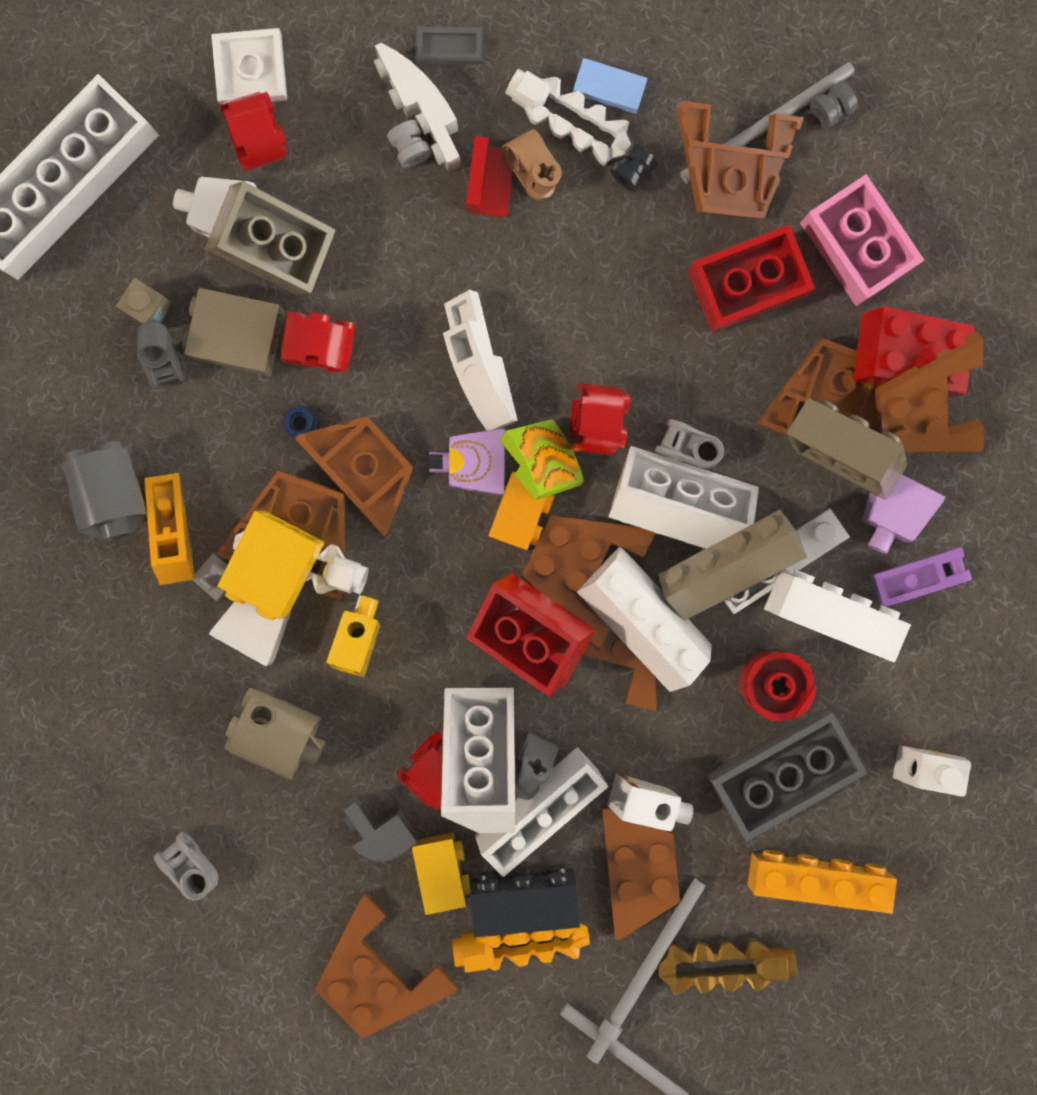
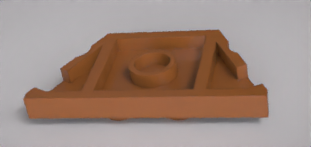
(362, 465)
(639, 872)

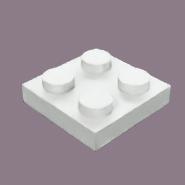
(249, 64)

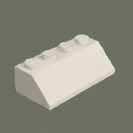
(681, 499)
(646, 621)
(479, 759)

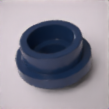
(295, 413)

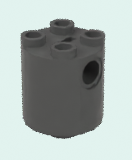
(104, 491)

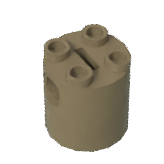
(274, 735)

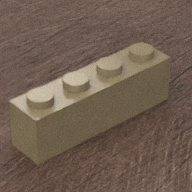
(732, 565)

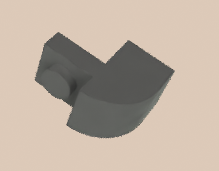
(380, 840)

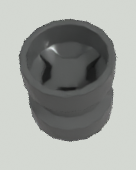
(835, 104)

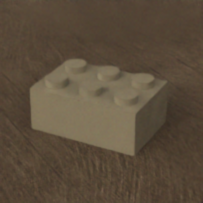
(270, 238)
(848, 447)

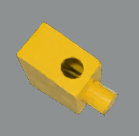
(351, 653)

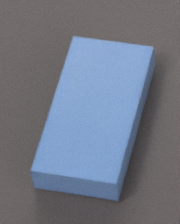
(610, 85)

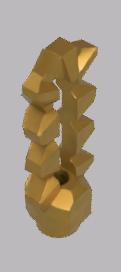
(769, 962)

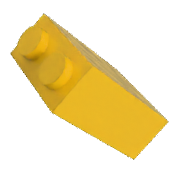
(270, 565)

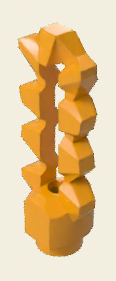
(478, 952)

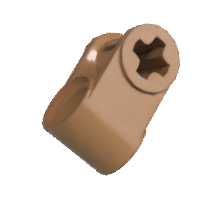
(533, 164)

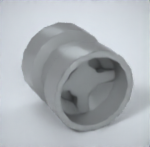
(409, 143)

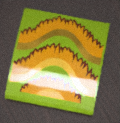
(543, 458)

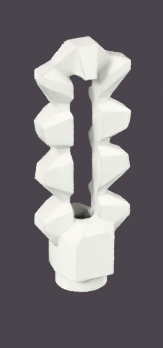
(532, 94)
(337, 574)

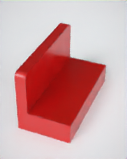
(488, 181)

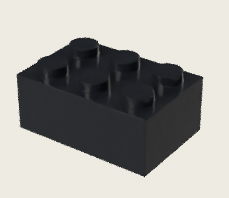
(524, 901)

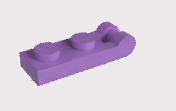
(920, 577)

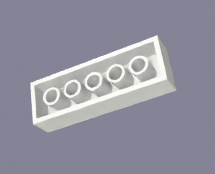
(66, 172)

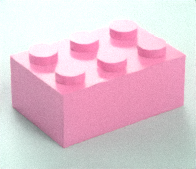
(861, 240)

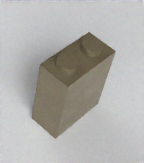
(233, 331)

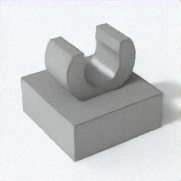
(209, 576)

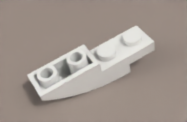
(416, 95)
(476, 367)
(817, 537)

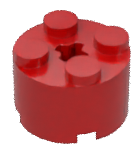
(252, 130)
(317, 342)
(598, 419)
(792, 673)
(425, 774)

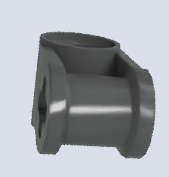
(159, 354)
(533, 764)

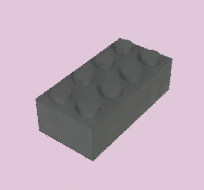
(786, 774)

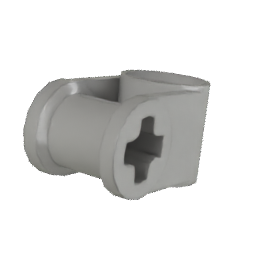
(688, 444)
(185, 865)

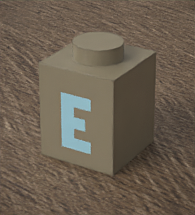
(144, 303)

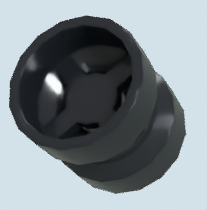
(633, 167)

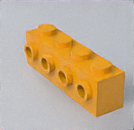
(822, 882)

